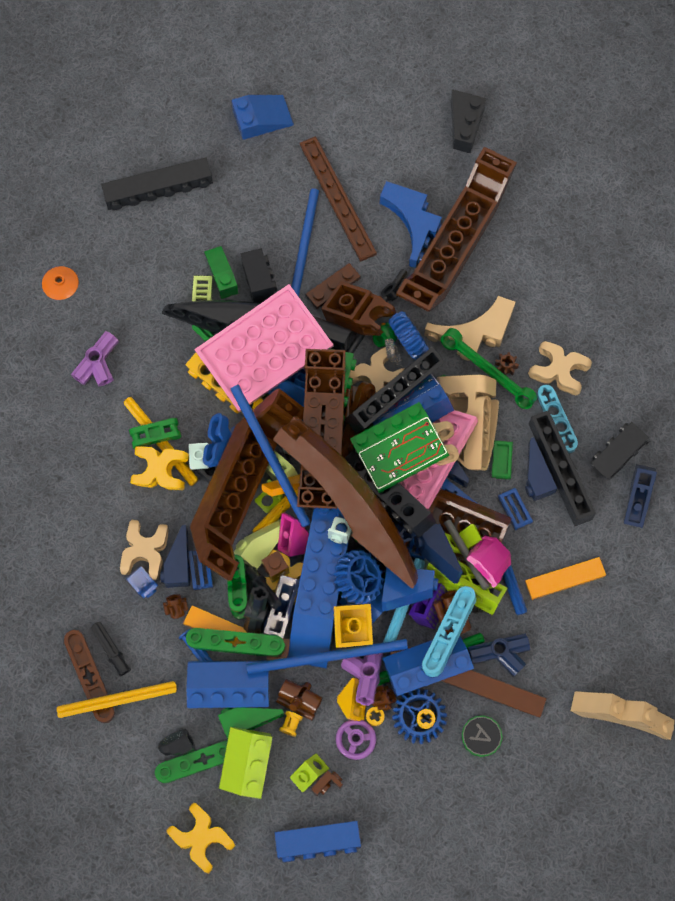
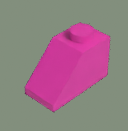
(292, 536)

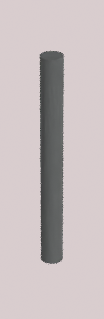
(464, 551)

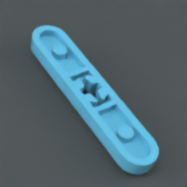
(457, 616)

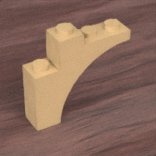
(487, 328)
(617, 710)

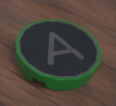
(481, 736)

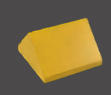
(353, 625)

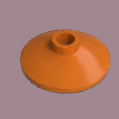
(63, 289)

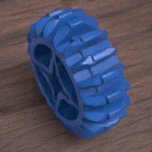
(408, 335)
(355, 573)
(411, 710)

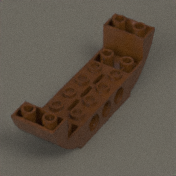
(323, 414)

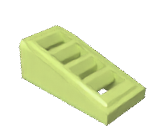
(208, 291)

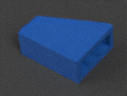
(399, 594)

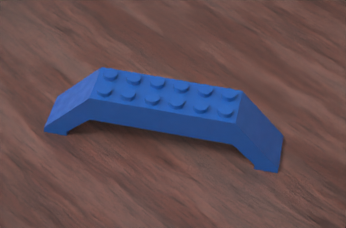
(317, 591)

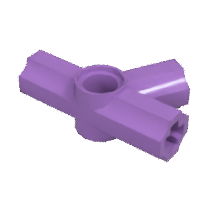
(99, 367)
(360, 669)

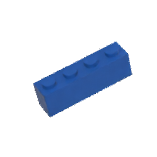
(317, 840)

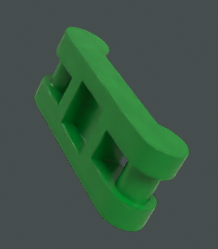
(155, 432)

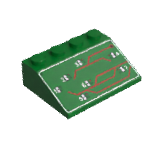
(399, 447)

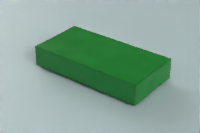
(502, 460)

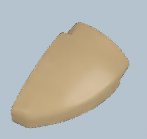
(473, 396)

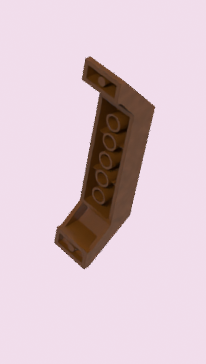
(459, 232)
(236, 484)

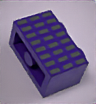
(424, 611)

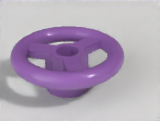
(363, 737)

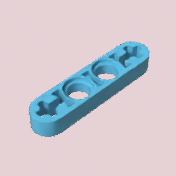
(558, 418)

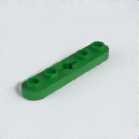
(255, 643)
(184, 765)

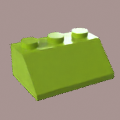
(245, 762)

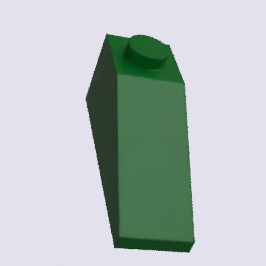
(221, 272)
(247, 717)

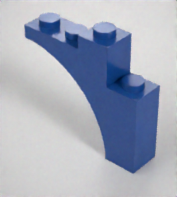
(412, 210)

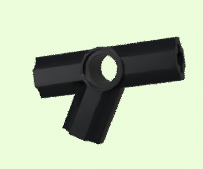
(256, 610)

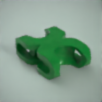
(238, 590)

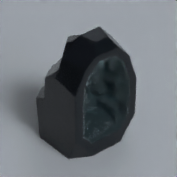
(177, 743)

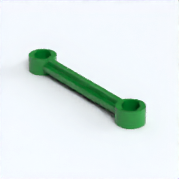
(488, 368)

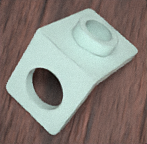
(196, 456)
(338, 536)

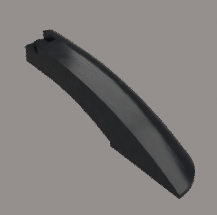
(219, 314)

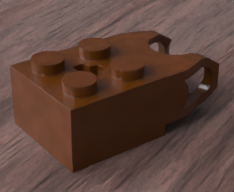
(356, 309)

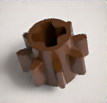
(507, 358)
(175, 606)
(384, 698)

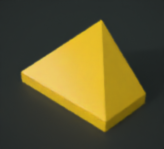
(348, 704)

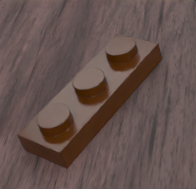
(322, 292)

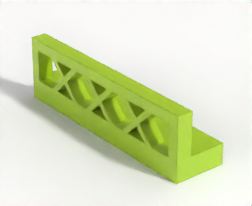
(485, 599)

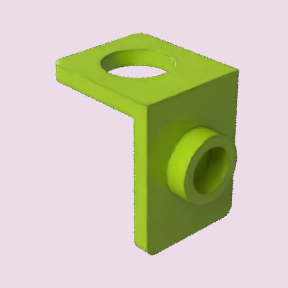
(276, 499)
(469, 535)
(308, 773)

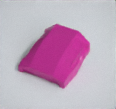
(490, 559)

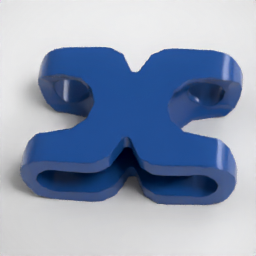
(219, 435)

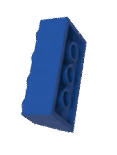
(407, 672)
(226, 685)

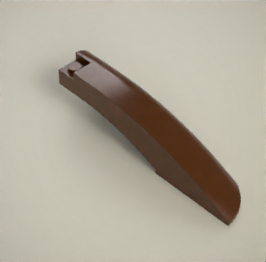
(352, 496)

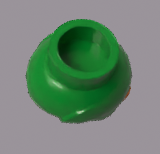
(387, 333)

